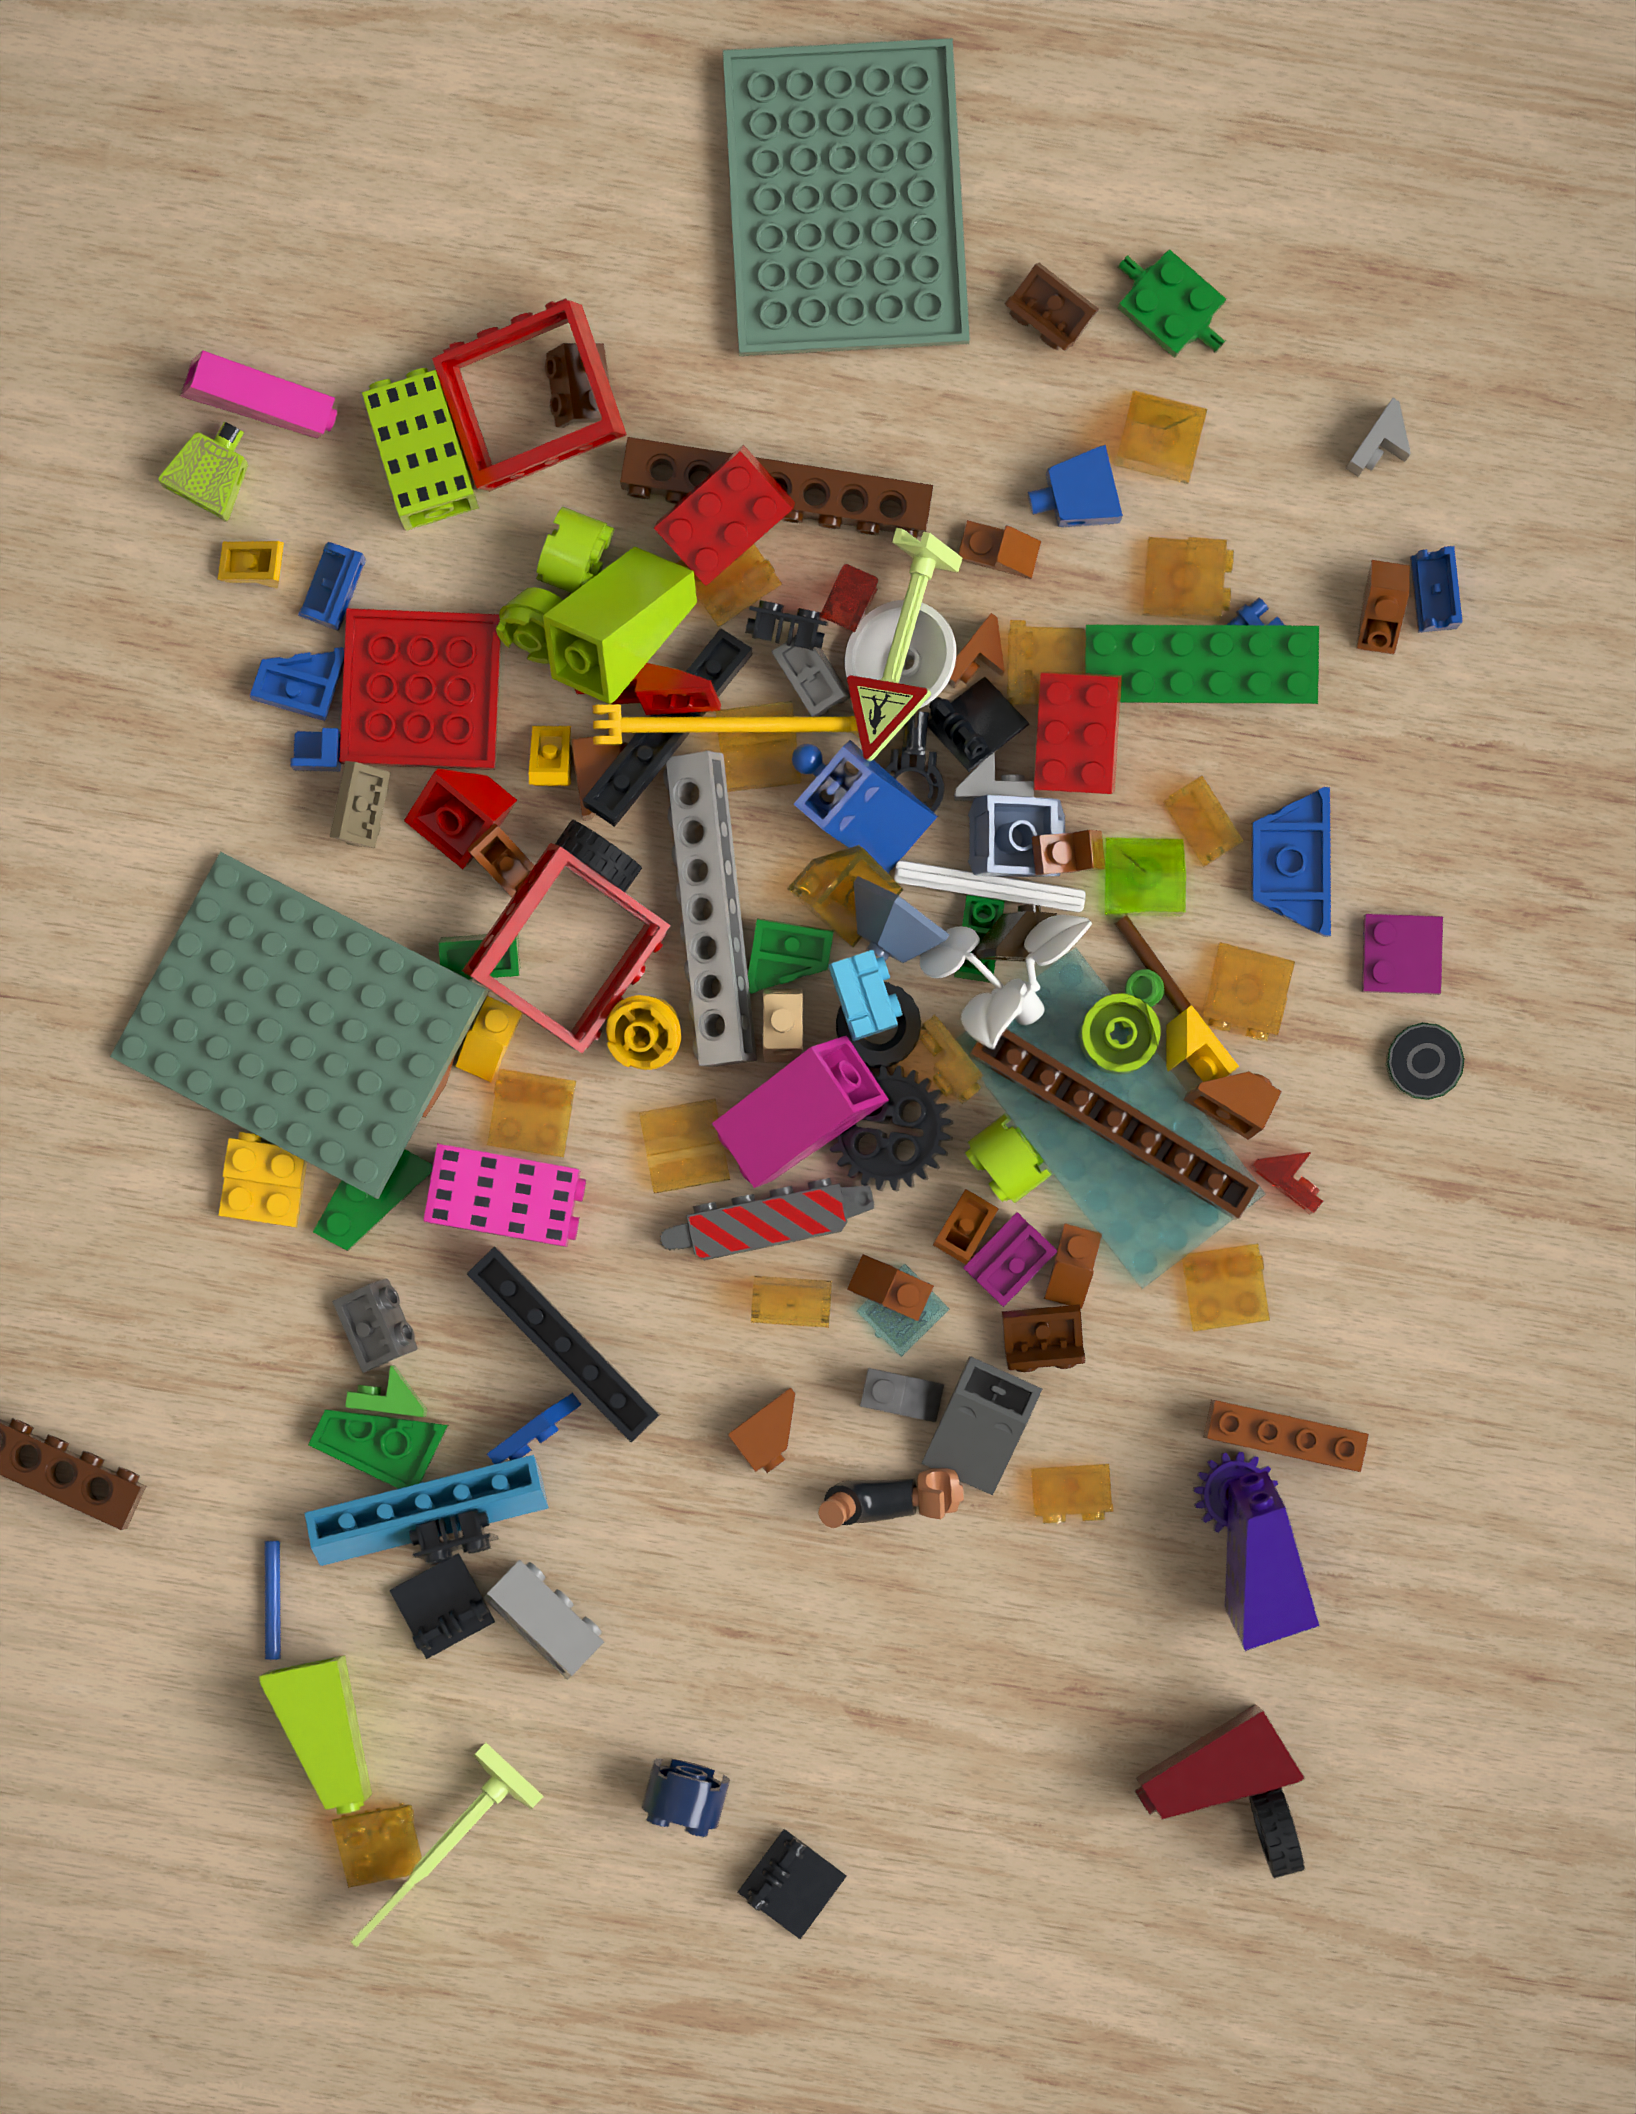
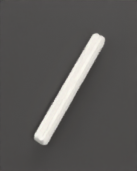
(990, 886)

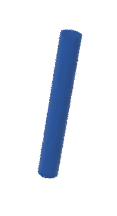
(272, 1600)

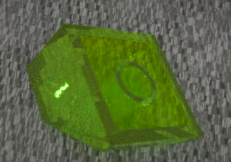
(1145, 877)

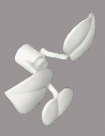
(991, 1013)

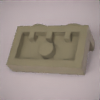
(360, 804)

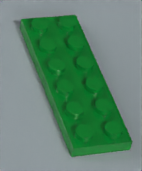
(1208, 662)

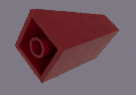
(1220, 1767)

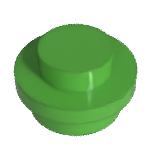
(1146, 986)

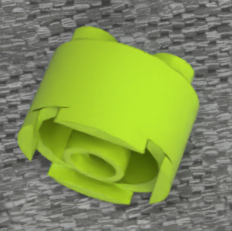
(573, 551)
(1130, 1014)
(1007, 1160)

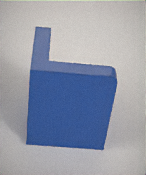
(317, 751)

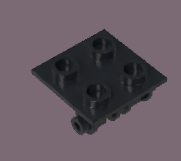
(766, 616)
(975, 723)
(473, 1539)
(442, 1606)
(791, 1884)

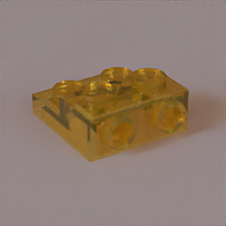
(1187, 578)
(1247, 991)
(955, 1071)

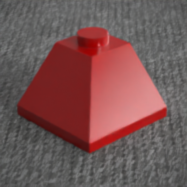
(458, 810)

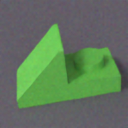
(398, 1400)

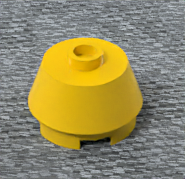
(643, 1032)

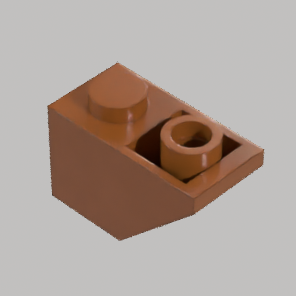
(1383, 606)

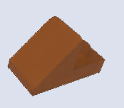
(1000, 549)
(984, 646)
(1068, 852)
(501, 859)
(965, 1226)
(1073, 1266)
(890, 1287)

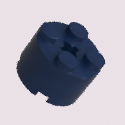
(685, 1796)

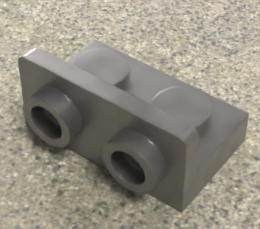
(375, 1324)

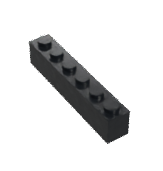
(563, 1344)

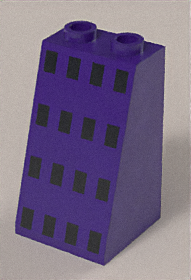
(1264, 1572)

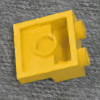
(261, 1182)

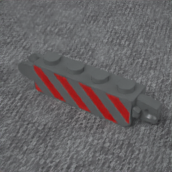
(768, 1221)

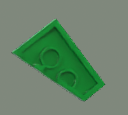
(355, 1213)
(378, 1445)

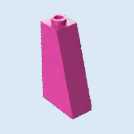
(258, 395)

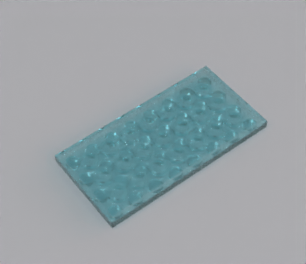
(1132, 1207)

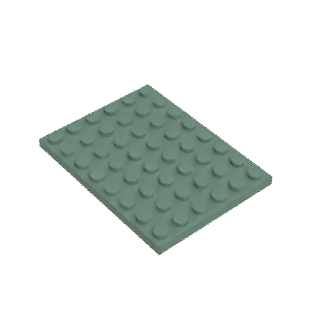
(846, 197)
(299, 1024)

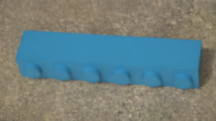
(387, 1517)

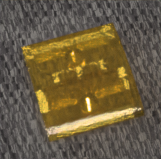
(758, 758)
(683, 1146)

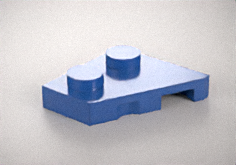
(299, 683)
(539, 1428)

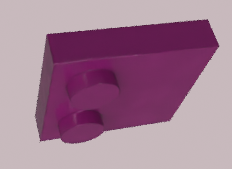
(1402, 954)

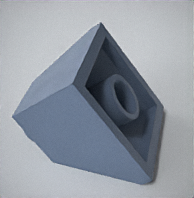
(892, 923)

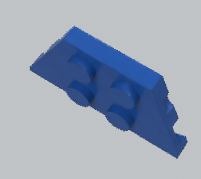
(1295, 862)

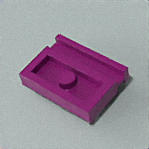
(1010, 1259)

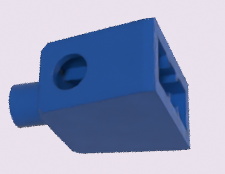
(1080, 491)

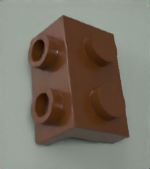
(1051, 308)
(570, 389)
(1043, 1338)

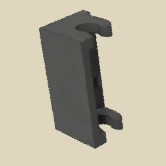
(811, 677)

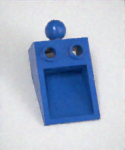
(866, 807)

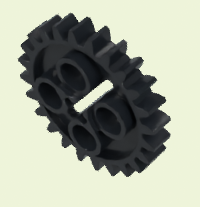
(883, 1162)

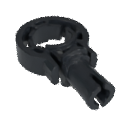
(915, 743)

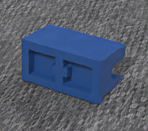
(333, 586)
(1436, 590)

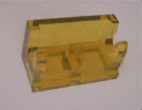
(1203, 821)
(791, 1301)

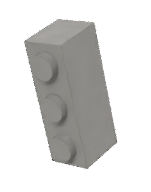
(544, 1618)

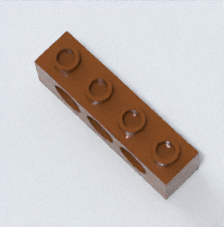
(1286, 1435)

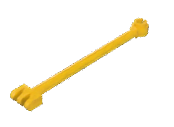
(617, 725)

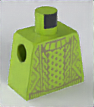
(208, 471)

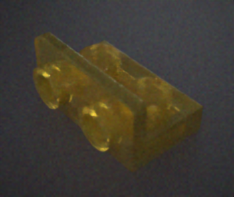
(1071, 1491)

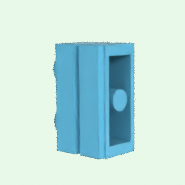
(864, 994)

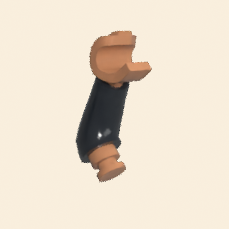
(881, 1500)

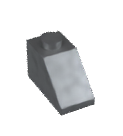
(902, 1395)

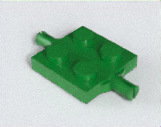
(1171, 303)

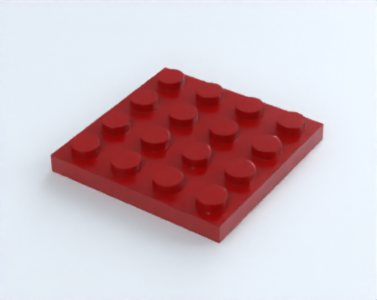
(420, 689)

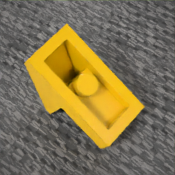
(251, 562)
(550, 756)
(488, 1039)
(1193, 1040)

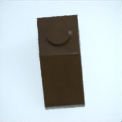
(1008, 934)

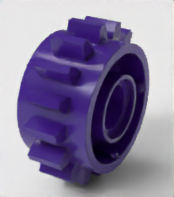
(1216, 1483)

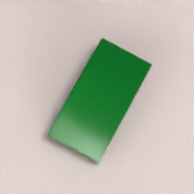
(980, 916)

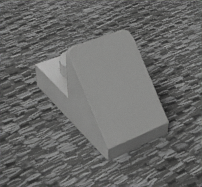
(1388, 433)
(982, 783)

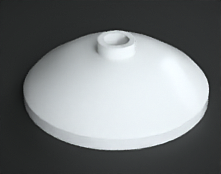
(930, 647)

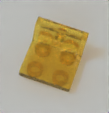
(1040, 650)

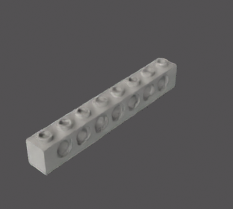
(725, 923)

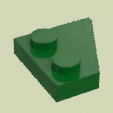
(786, 953)

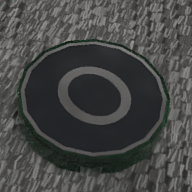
(1425, 1061)

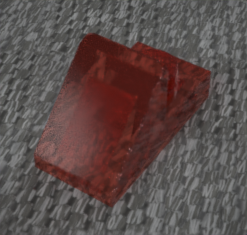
(850, 597)
(1280, 1173)

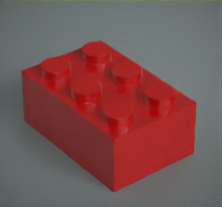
(724, 515)
(1077, 732)

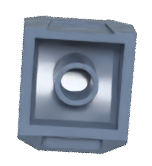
(1003, 833)

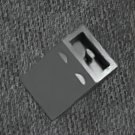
(982, 1424)

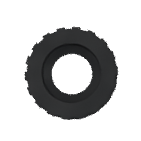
(599, 855)
(900, 1045)
(1277, 1832)

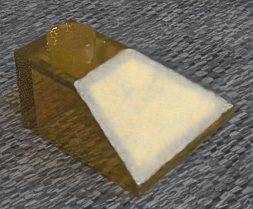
(1160, 437)
(828, 888)

